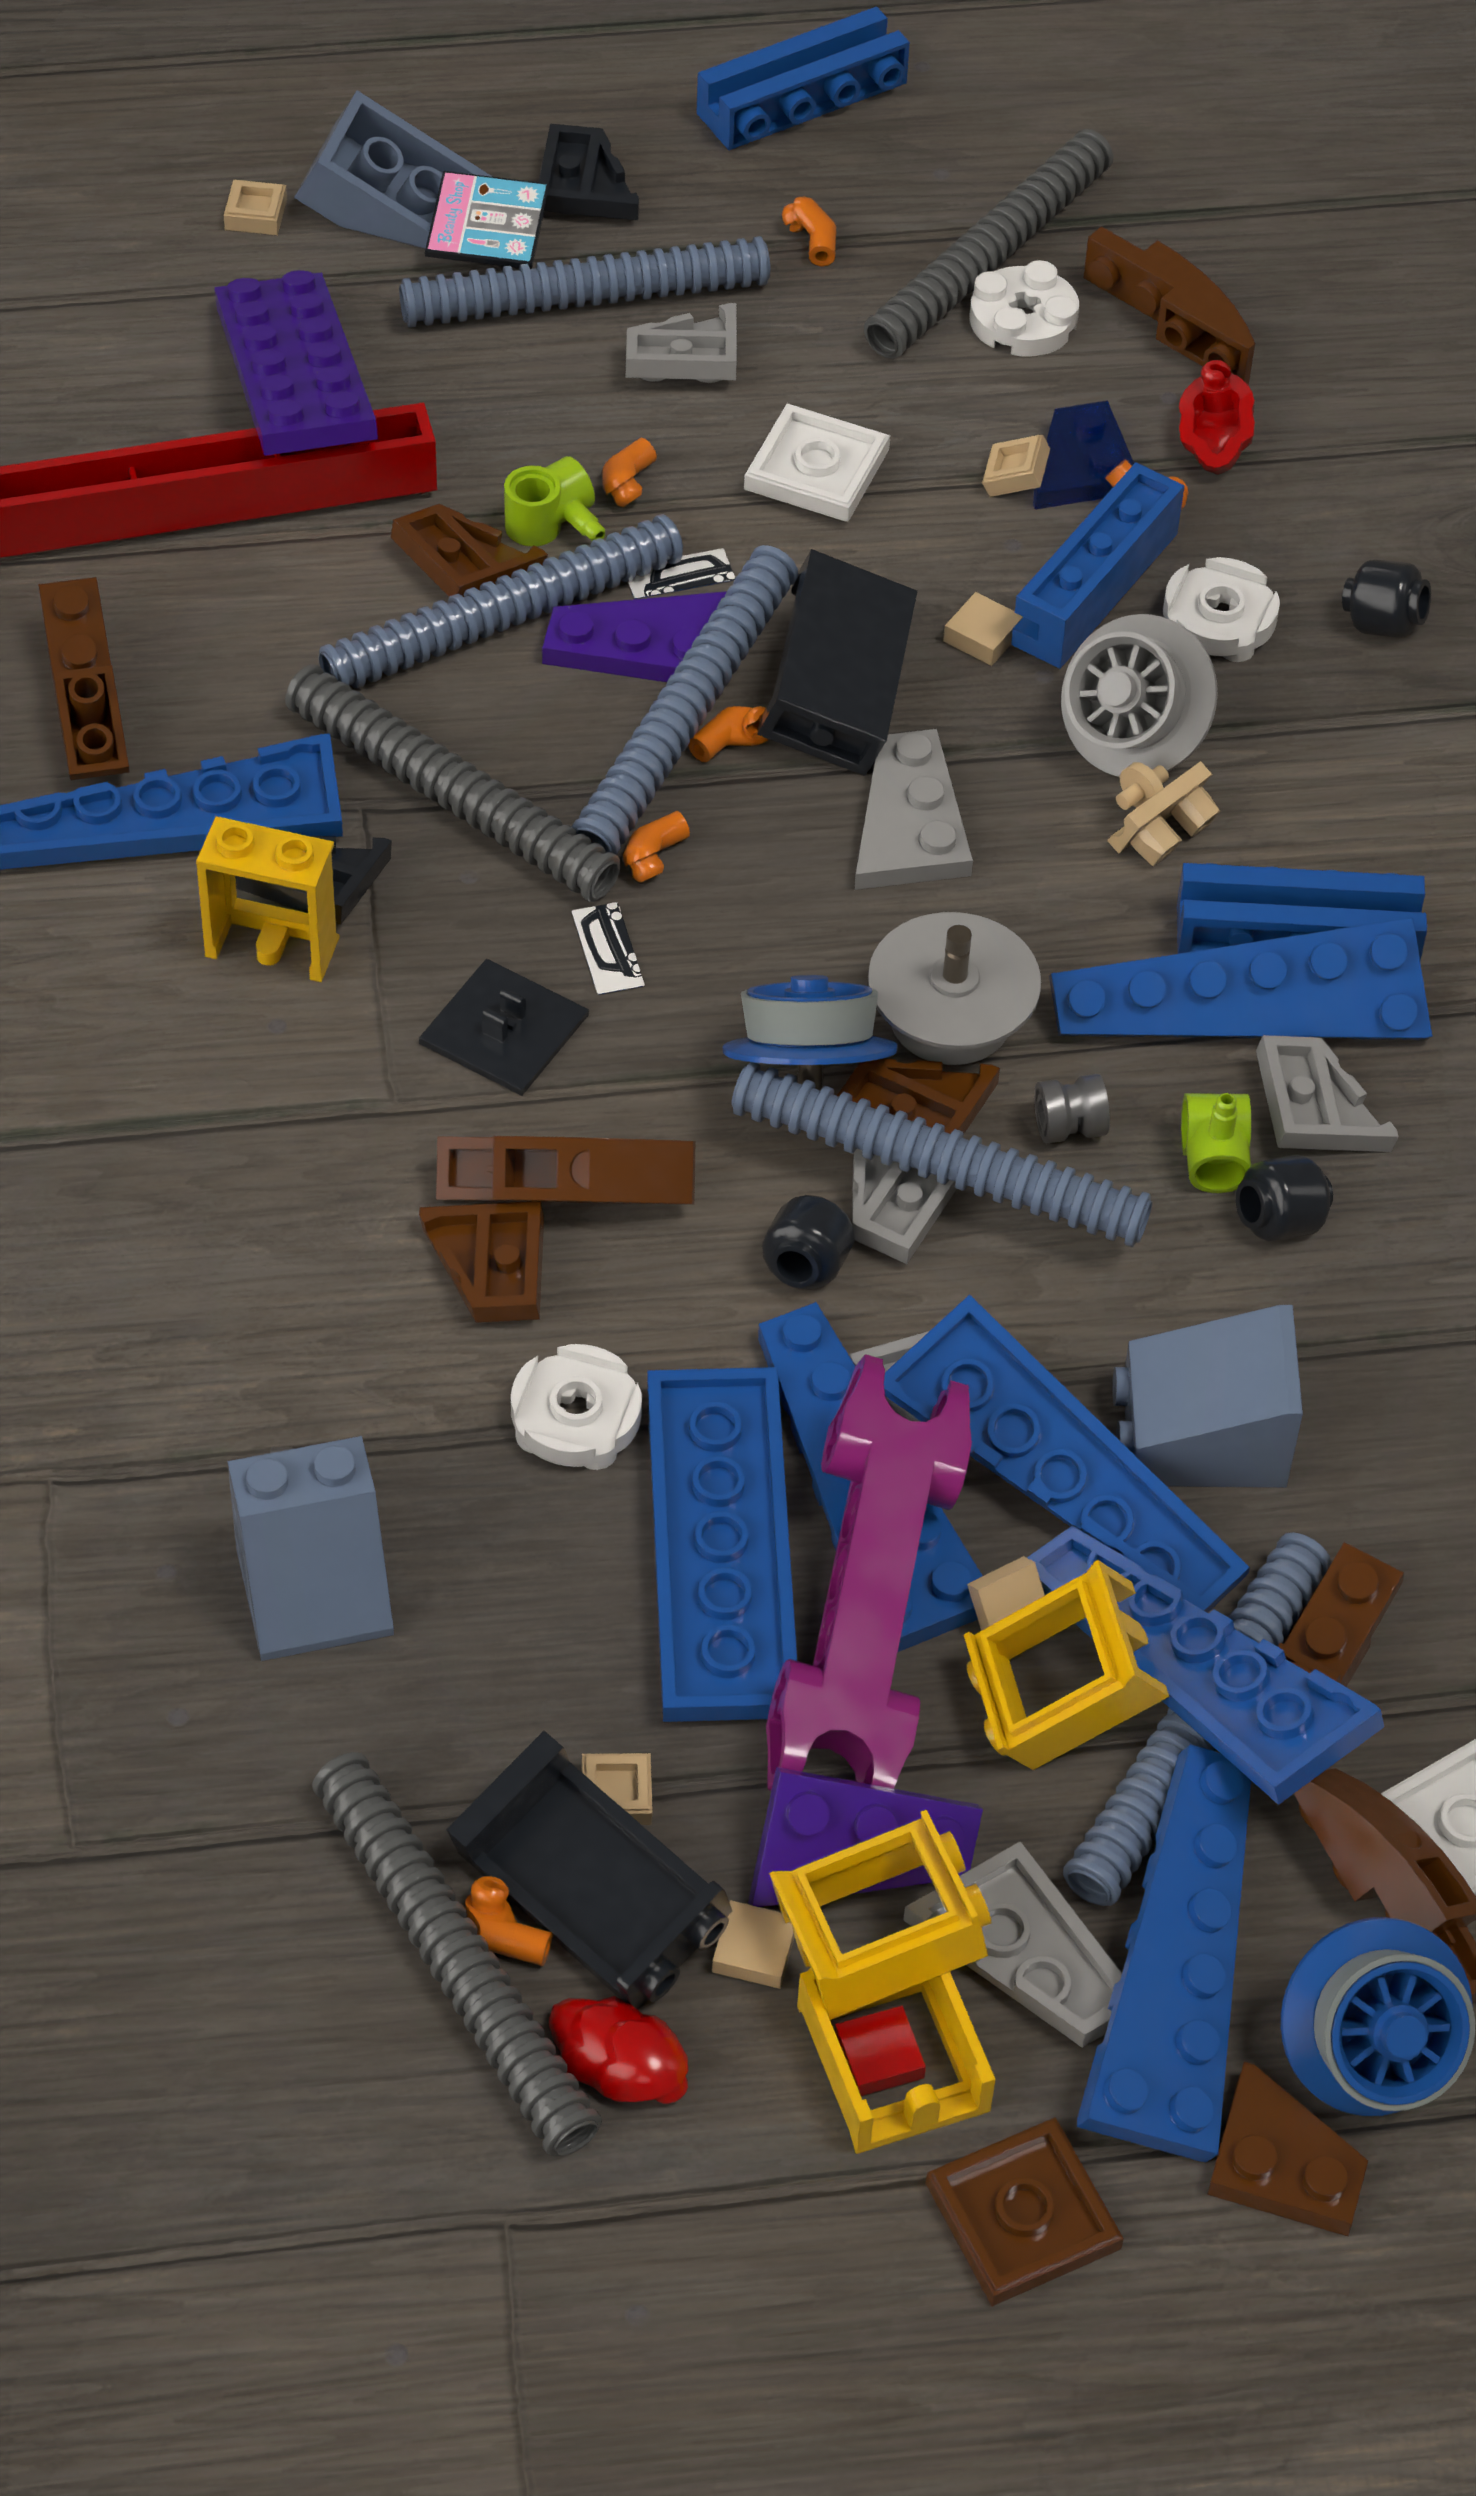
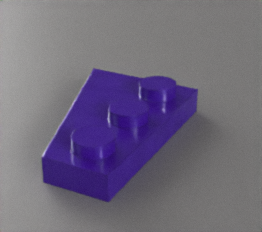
(628, 636)
(823, 1814)

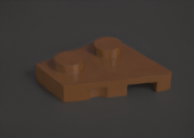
(457, 550)
(924, 1090)
(491, 1256)
(1285, 2158)

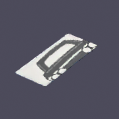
(691, 572)
(607, 948)

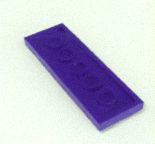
(294, 363)

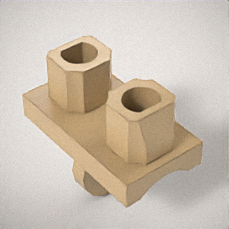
(1146, 825)

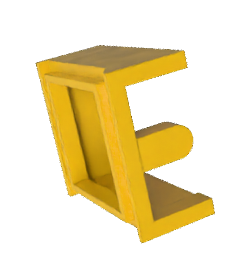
(274, 858)
(1088, 1710)
(903, 1957)
(923, 2106)

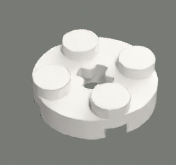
(1035, 287)
(1230, 581)
(569, 1438)

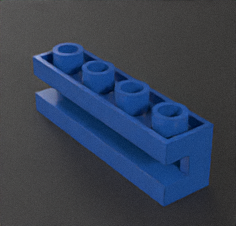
(802, 78)
(1097, 565)
(1257, 904)

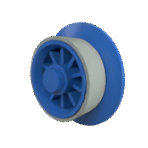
(809, 1026)
(1378, 2017)

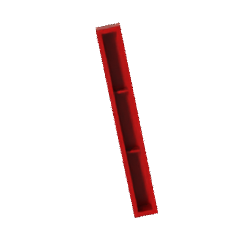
(206, 483)

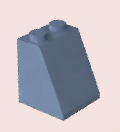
(1214, 1401)
(310, 1547)

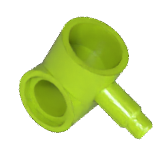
(545, 497)
(1216, 1139)

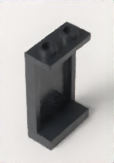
(840, 663)
(590, 1873)

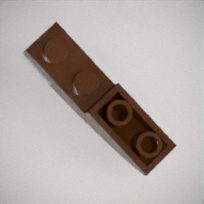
(1164, 285)
(83, 679)
(565, 1170)
(1343, 1615)
(1390, 1857)

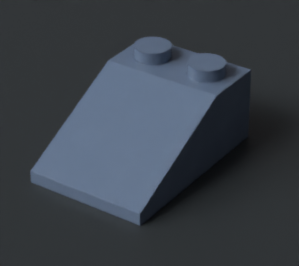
(379, 174)

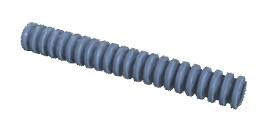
(584, 281)
(508, 601)
(687, 698)
(941, 1154)
(1132, 1815)

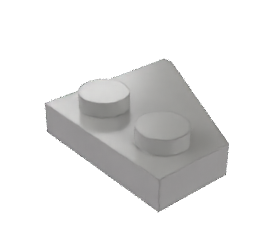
(684, 348)
(1316, 1100)
(894, 1206)

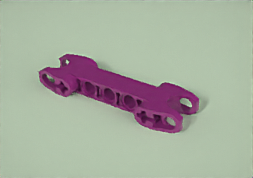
(893, 1475)

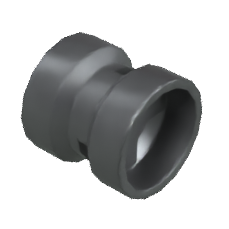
(1072, 1108)

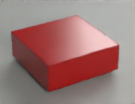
(881, 2050)

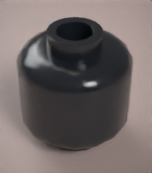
(1387, 598)
(1284, 1198)
(808, 1242)

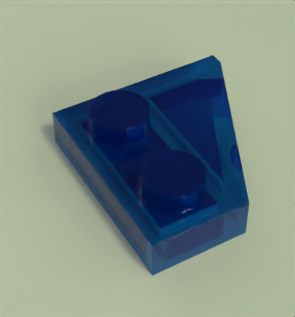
(1082, 452)

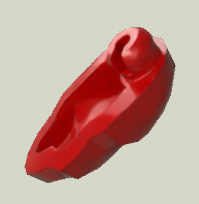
(1217, 417)
(619, 2050)

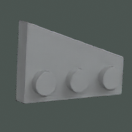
(912, 817)
(1036, 1945)

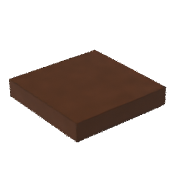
(1024, 2211)

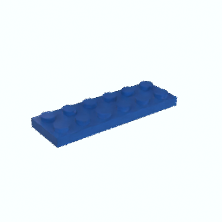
(720, 1541)

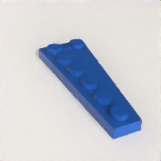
(282, 788)
(1304, 985)
(812, 1384)
(1060, 1453)
(1231, 1690)
(1169, 2023)

